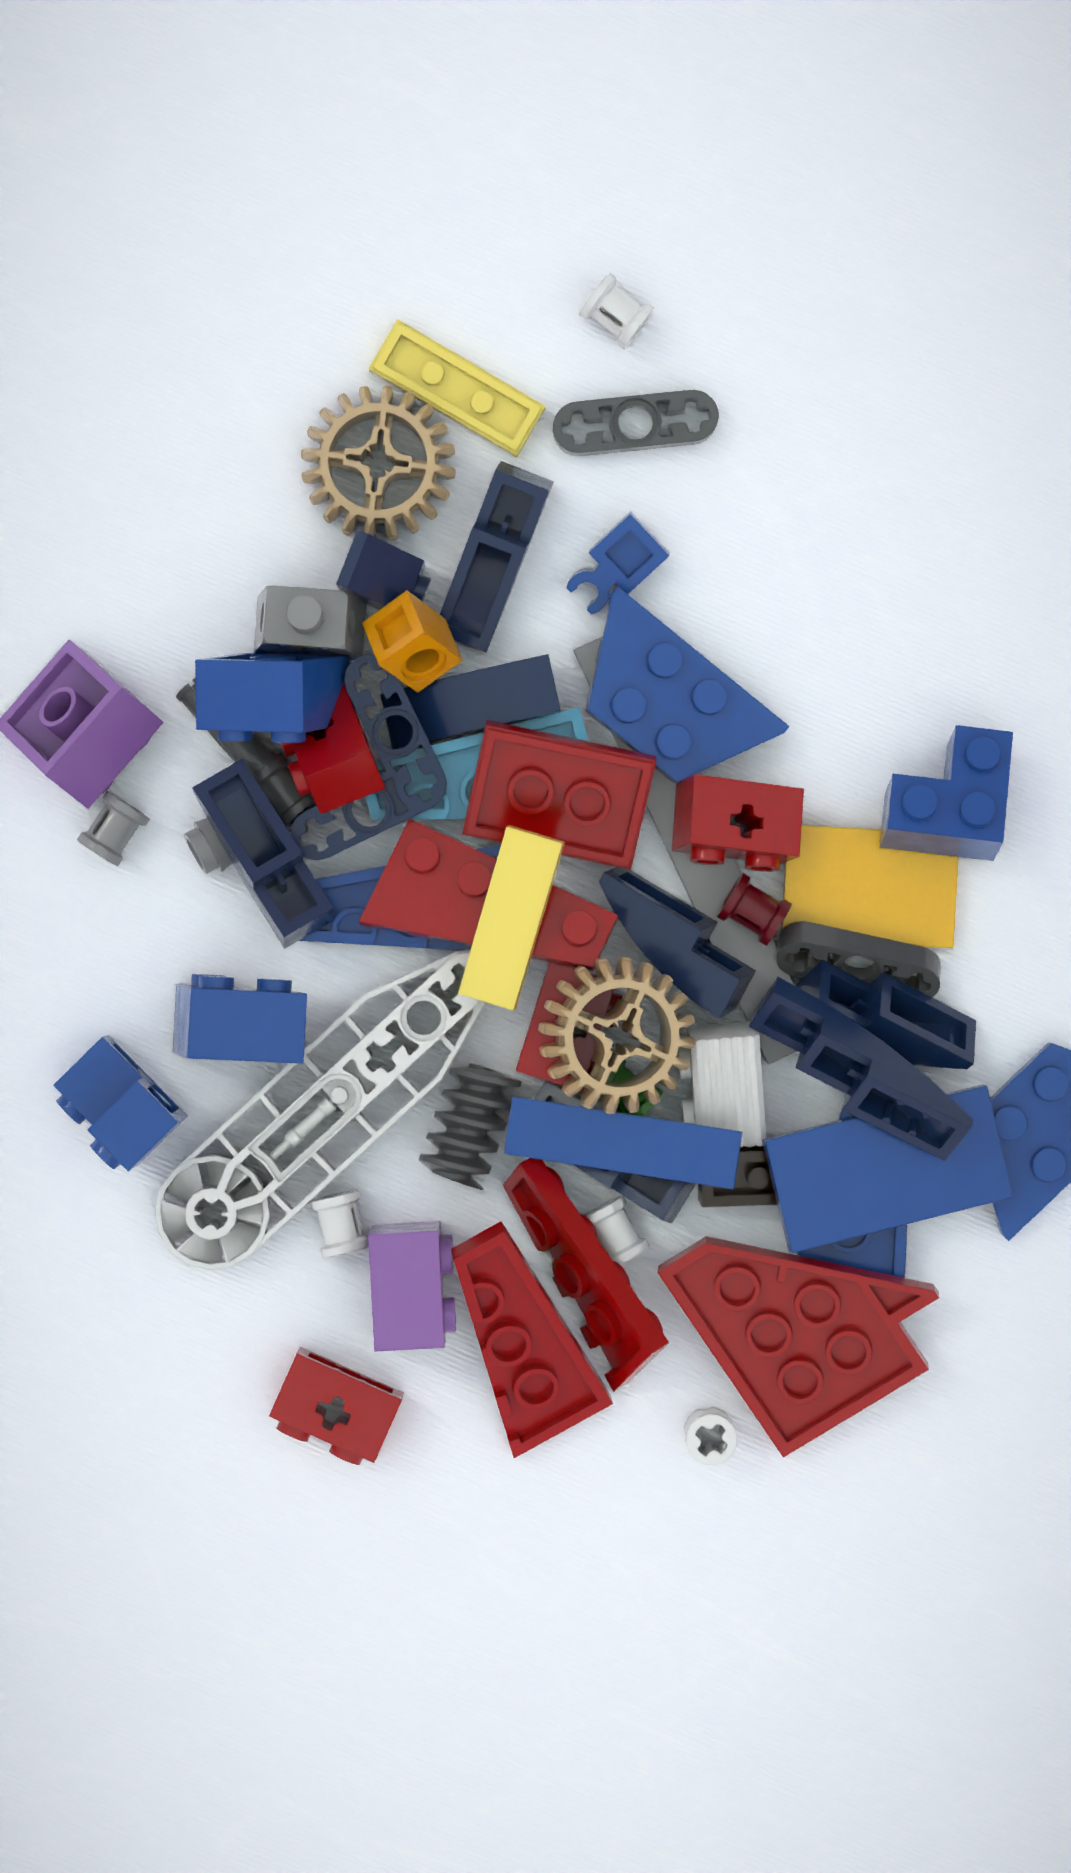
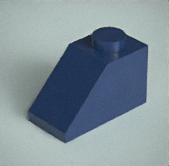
(381, 571)

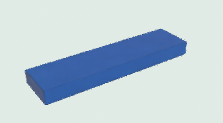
(623, 1142)

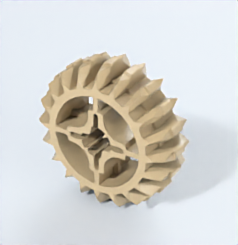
(351, 459)
(607, 1060)

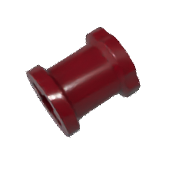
(754, 909)

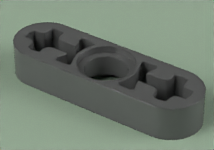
(679, 431)
(821, 940)

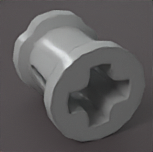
(113, 828)

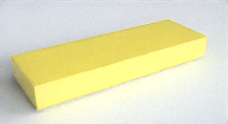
(457, 388)
(511, 917)

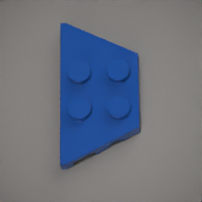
(670, 697)
(1034, 1135)

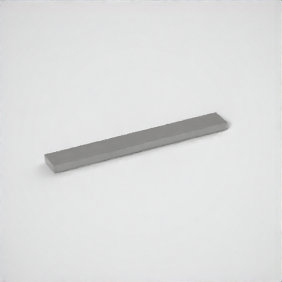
(708, 888)

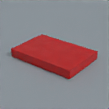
(560, 789)

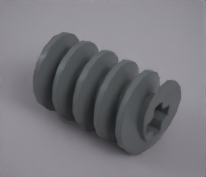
(469, 1123)

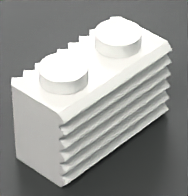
(725, 1080)

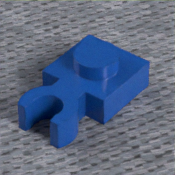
(623, 557)

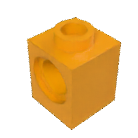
(412, 641)

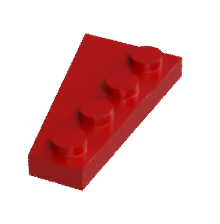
(440, 888)
(586, 1273)
(527, 1348)

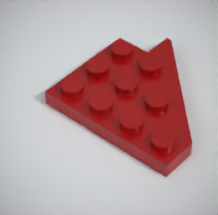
(799, 1332)

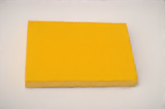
(870, 889)

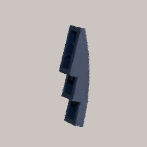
(876, 1078)

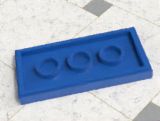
(861, 1180)

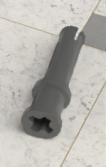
(267, 768)

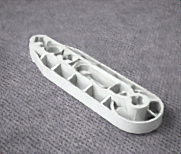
(348, 1084)

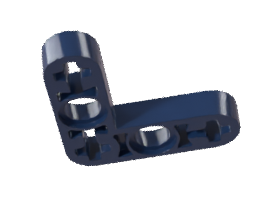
(398, 803)

